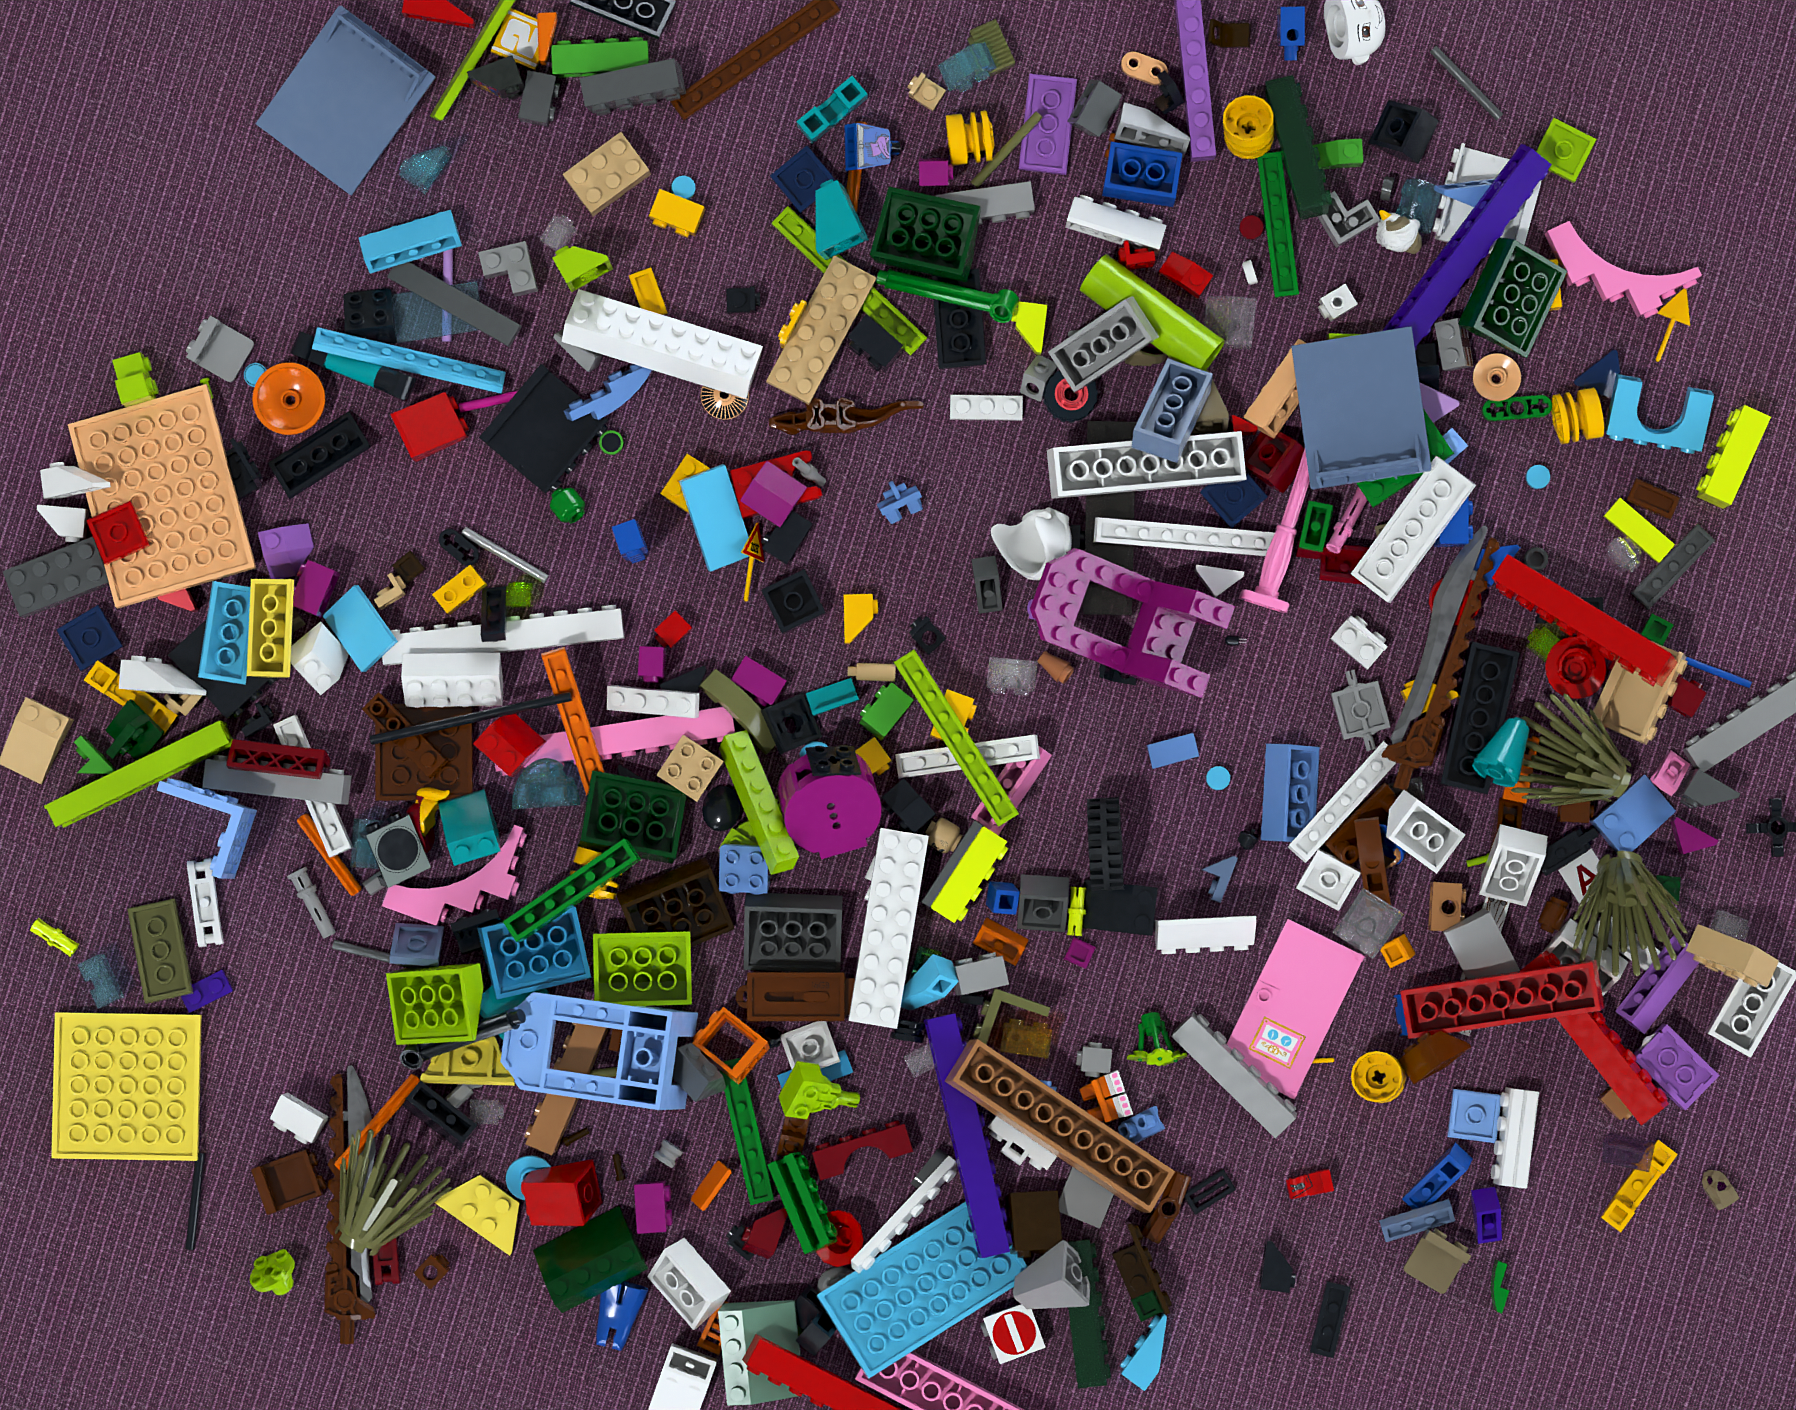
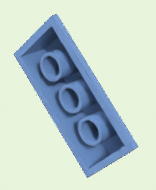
(1289, 790)

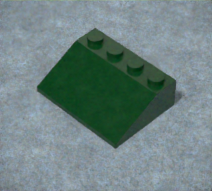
(926, 234)
(1512, 296)
(632, 810)
(589, 1260)

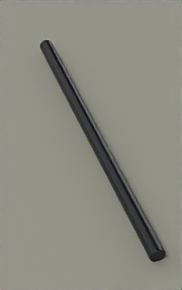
(471, 718)

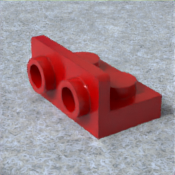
(1138, 260)

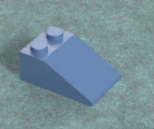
(1633, 816)

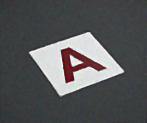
(1580, 873)

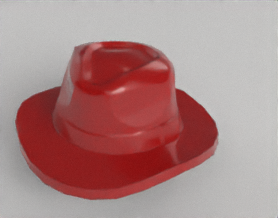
(1575, 668)

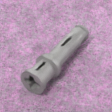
(312, 901)

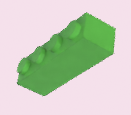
(597, 58)

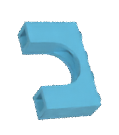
(1685, 433)

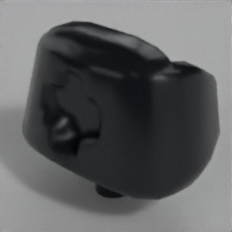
(1248, 839)

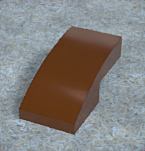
(793, 1135)

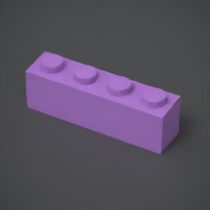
(1657, 987)

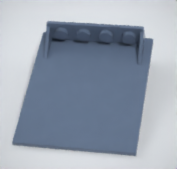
(345, 100)
(1361, 408)

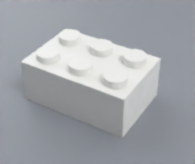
(1513, 865)

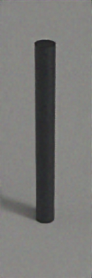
(195, 1202)

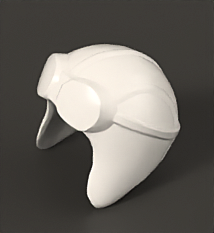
(1034, 541)

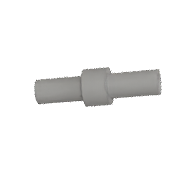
(809, 472)

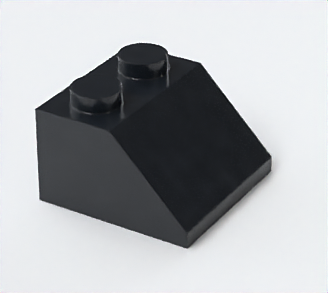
(1403, 131)

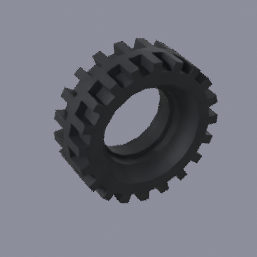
(1105, 844)

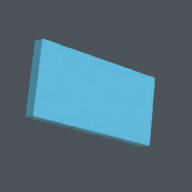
(715, 516)

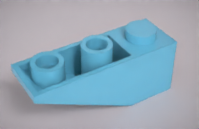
(929, 983)
(1146, 1359)

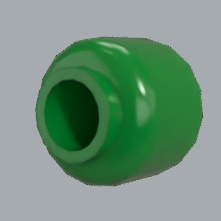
(567, 505)

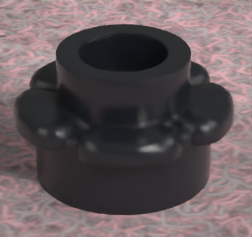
(771, 1035)

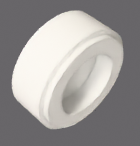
(1249, 272)

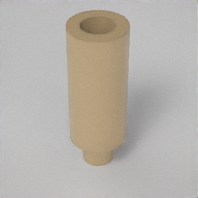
(873, 672)

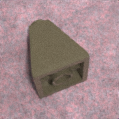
(1213, 416)

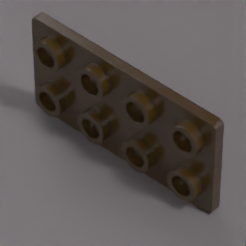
(1136, 1270)

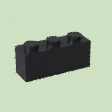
(440, 1115)

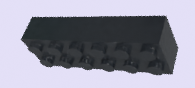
(1477, 714)

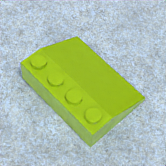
(643, 968)
(435, 1003)

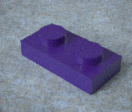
(207, 991)

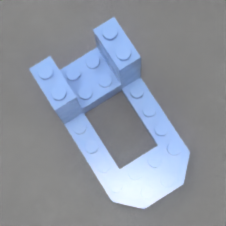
(644, 1054)

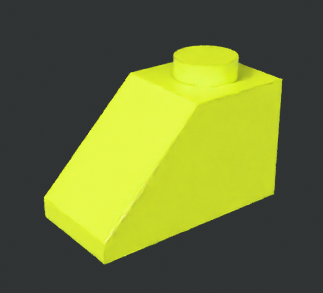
(1030, 324)

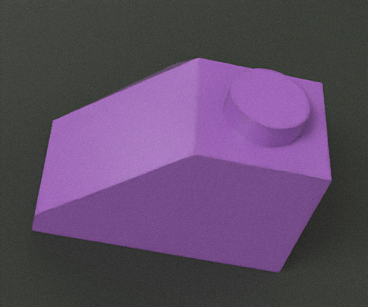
(286, 549)

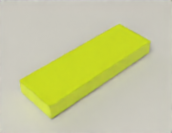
(1639, 530)

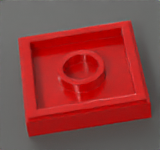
(118, 533)

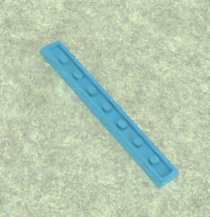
(409, 360)

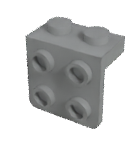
(219, 349)

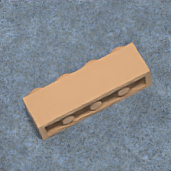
(1276, 399)

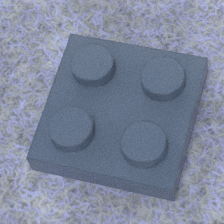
(416, 944)

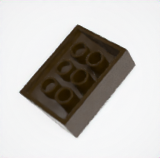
(678, 902)

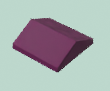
(773, 494)

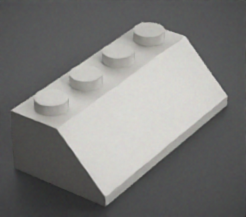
(1114, 225)

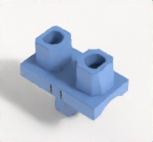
(899, 497)
(1141, 1125)

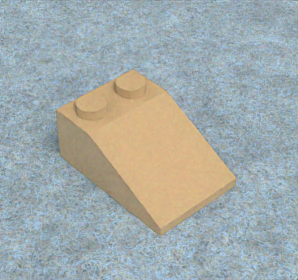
(35, 740)

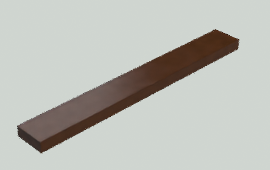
(754, 56)

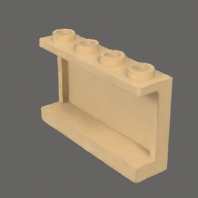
(1633, 705)

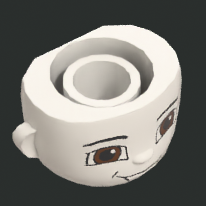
(1354, 28)

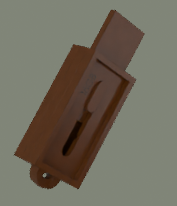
(796, 996)

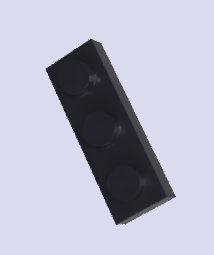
(493, 614)
(1329, 1319)

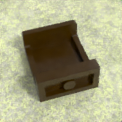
(1034, 1222)

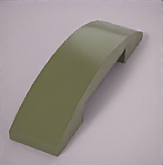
(740, 706)

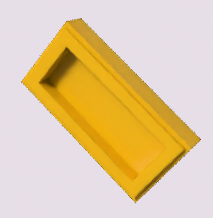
(648, 291)

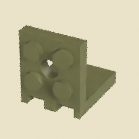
(991, 1008)

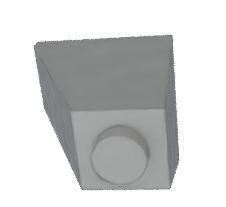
(1053, 1281)

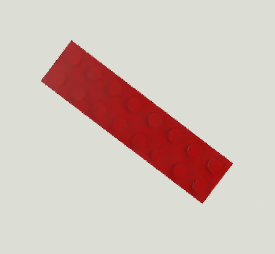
(1584, 620)
(1503, 999)

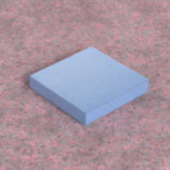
(1474, 1115)

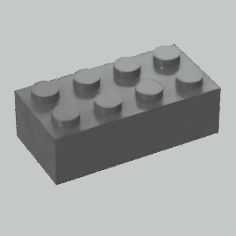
(633, 86)
(56, 577)

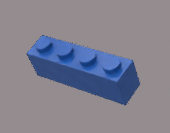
(630, 541)

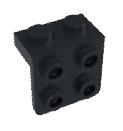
(370, 315)
(244, 474)

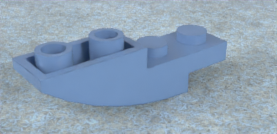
(619, 389)

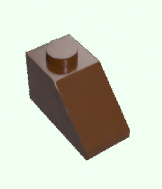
(1508, 814)

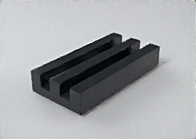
(1226, 1180)

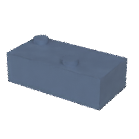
(1172, 410)

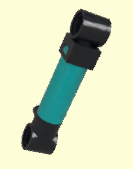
(370, 374)

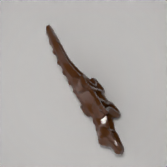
(837, 417)

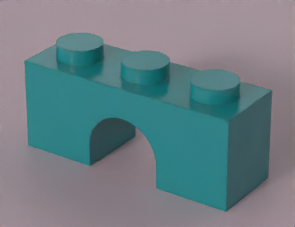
(833, 110)

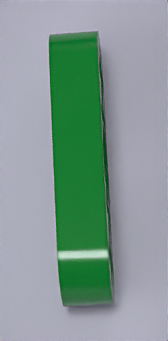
(1535, 413)

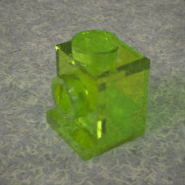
(519, 594)

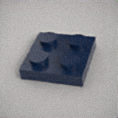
(801, 178)
(1234, 499)
(90, 638)

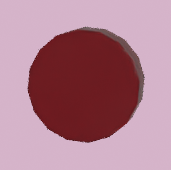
(1251, 227)

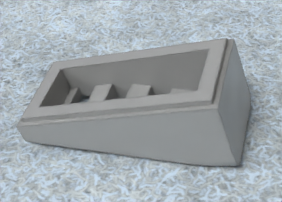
(587, 359)

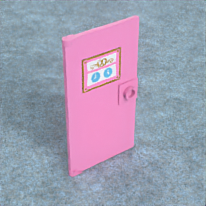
(1293, 1005)

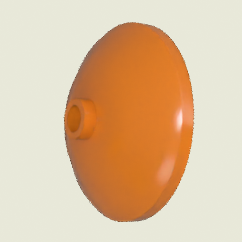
(277, 386)

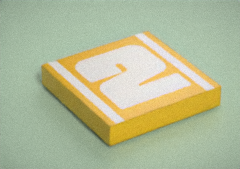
(518, 38)

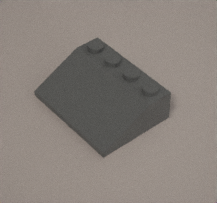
(792, 932)

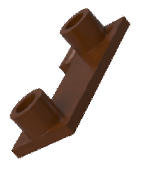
(1344, 841)

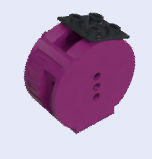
(829, 800)

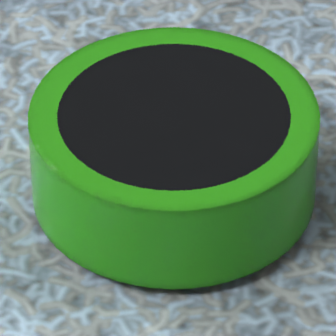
(611, 442)

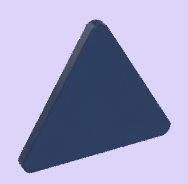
(1601, 374)

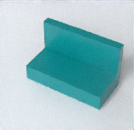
(832, 697)

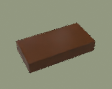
(1652, 499)

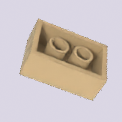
(606, 174)
(1731, 957)

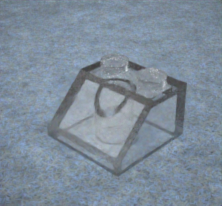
(1011, 675)
(1367, 923)

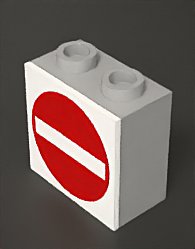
(1012, 1332)

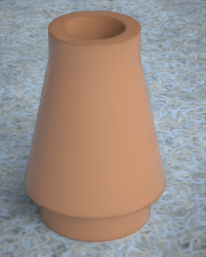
(1058, 668)

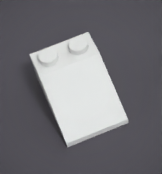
(155, 677)

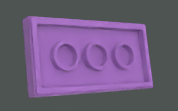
(1048, 143)

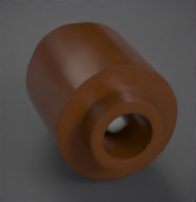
(1553, 915)

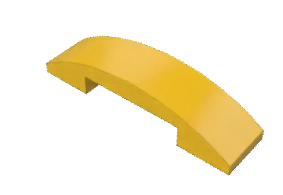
(107, 682)
(1636, 1188)

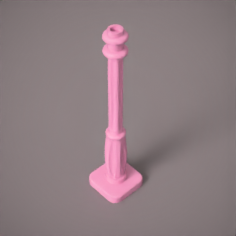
(1280, 548)

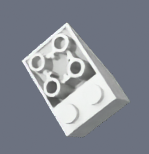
(683, 1380)

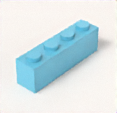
(410, 241)

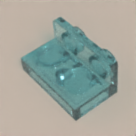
(1419, 202)

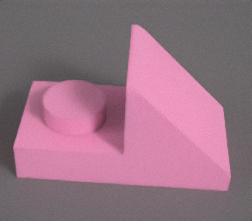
(1670, 773)

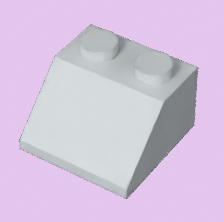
(319, 658)
(298, 1118)

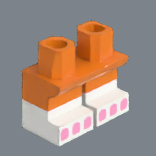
(1103, 1087)

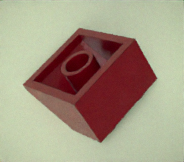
(1274, 460)

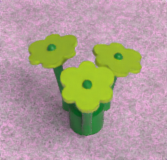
(1152, 1026)

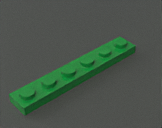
(1277, 225)
(747, 1138)

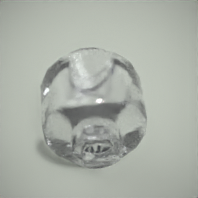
(1623, 554)

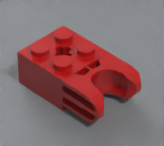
(743, 477)

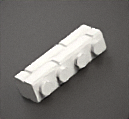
(1515, 1137)

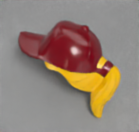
(423, 813)

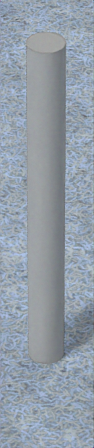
(504, 554)

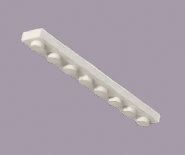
(1182, 536)

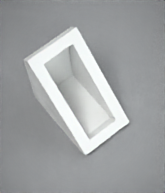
(1217, 579)

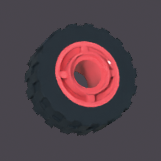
(1063, 408)

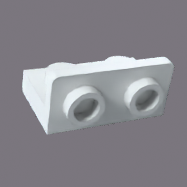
(1359, 641)

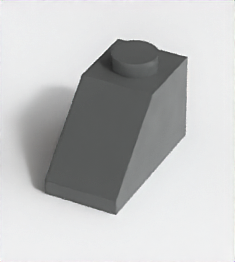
(987, 584)

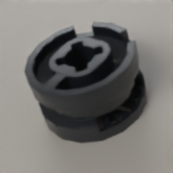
(909, 1031)

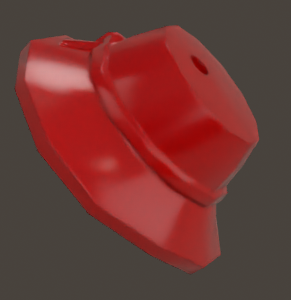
(849, 1239)

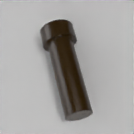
(574, 1137)
(618, 1167)

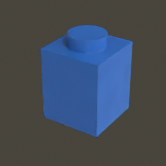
(1002, 897)

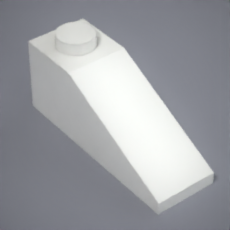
(67, 481)

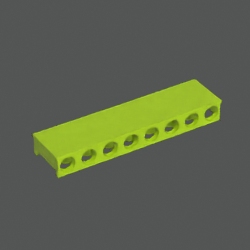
(140, 774)

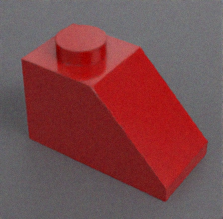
(1186, 274)

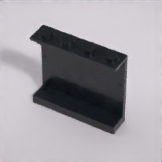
(536, 433)

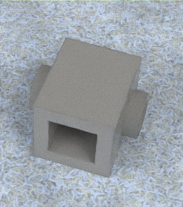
(1094, 1059)

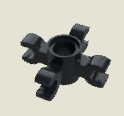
(1775, 808)

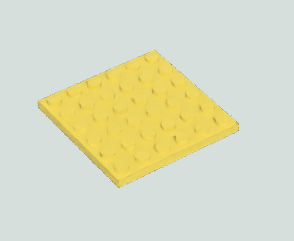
(126, 1086)

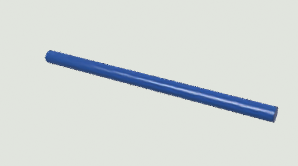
(1718, 672)

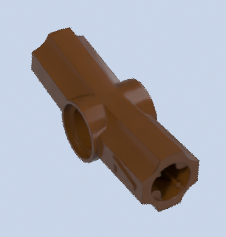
(1161, 1221)

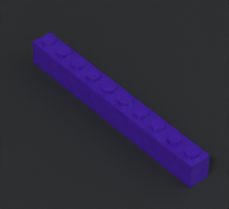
(1470, 243)
(968, 1142)

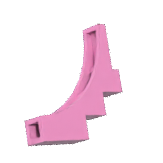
(1611, 281)
(466, 894)

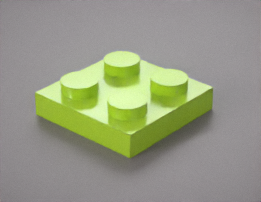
(1565, 149)

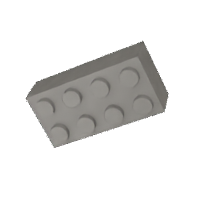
(1103, 344)

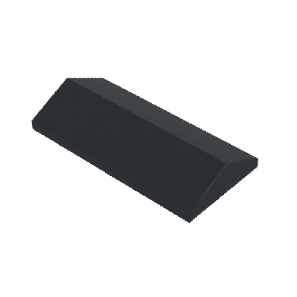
(640, 15)
(959, 329)
(319, 455)

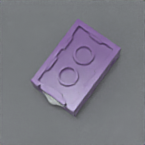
(1674, 1066)

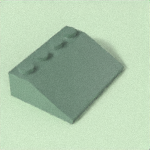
(738, 1326)

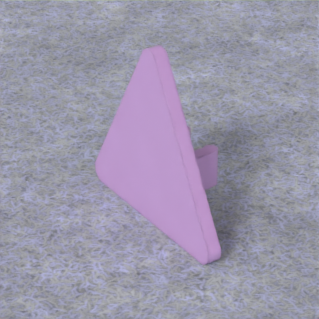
(1436, 403)

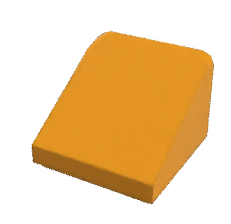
(1397, 951)

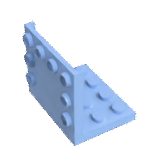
(238, 828)

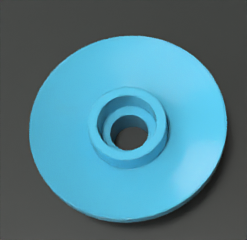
(518, 1169)

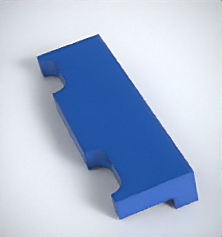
(1400, 1015)

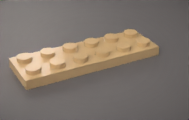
(821, 330)

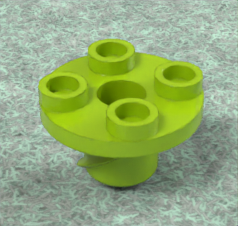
(273, 1273)

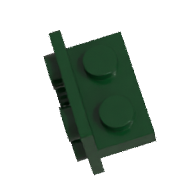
(133, 732)

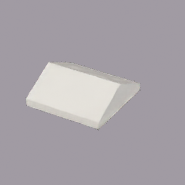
(1328, 879)
(810, 1045)

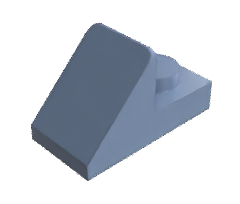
(1223, 870)

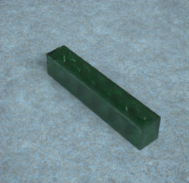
(1297, 147)
(1087, 1325)

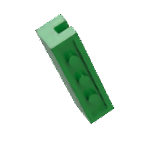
(803, 1203)

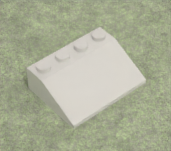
(1204, 932)

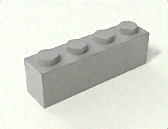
(998, 201)

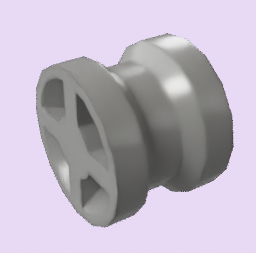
(668, 1153)

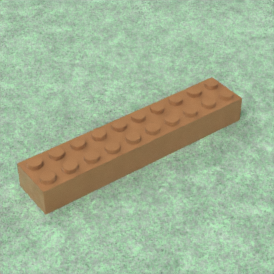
(1059, 1126)

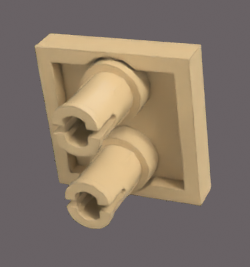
(690, 768)

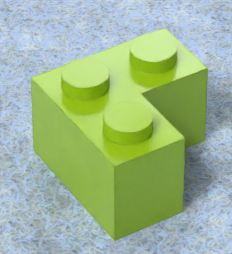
(134, 381)

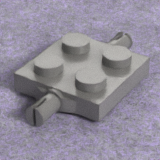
(1360, 710)

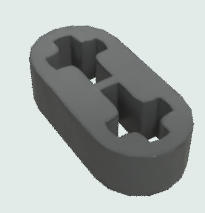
(932, 1164)

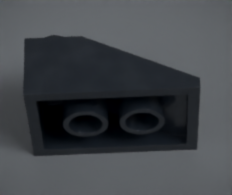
(1120, 910)

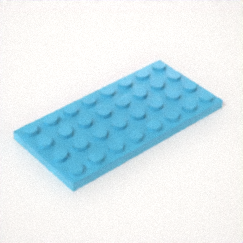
(916, 1291)

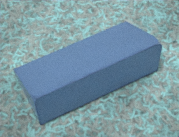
(1172, 750)

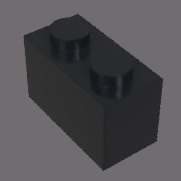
(786, 540)

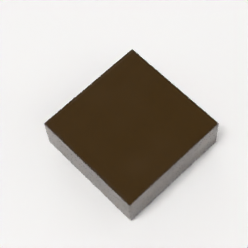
(408, 567)

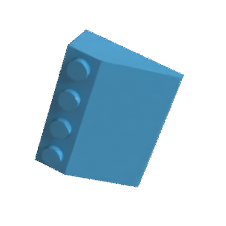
(541, 961)

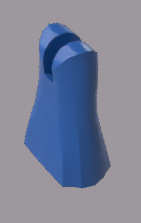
(618, 1311)

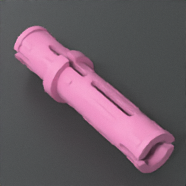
(1340, 535)

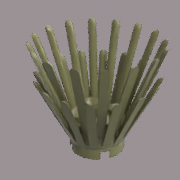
(1590, 773)
(1622, 891)
(369, 1220)

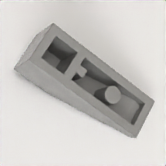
(1148, 130)

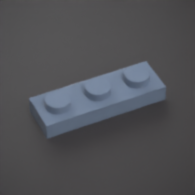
(1417, 1220)

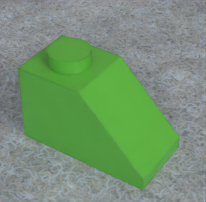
(1340, 154)

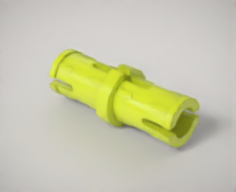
(1076, 911)
(54, 937)

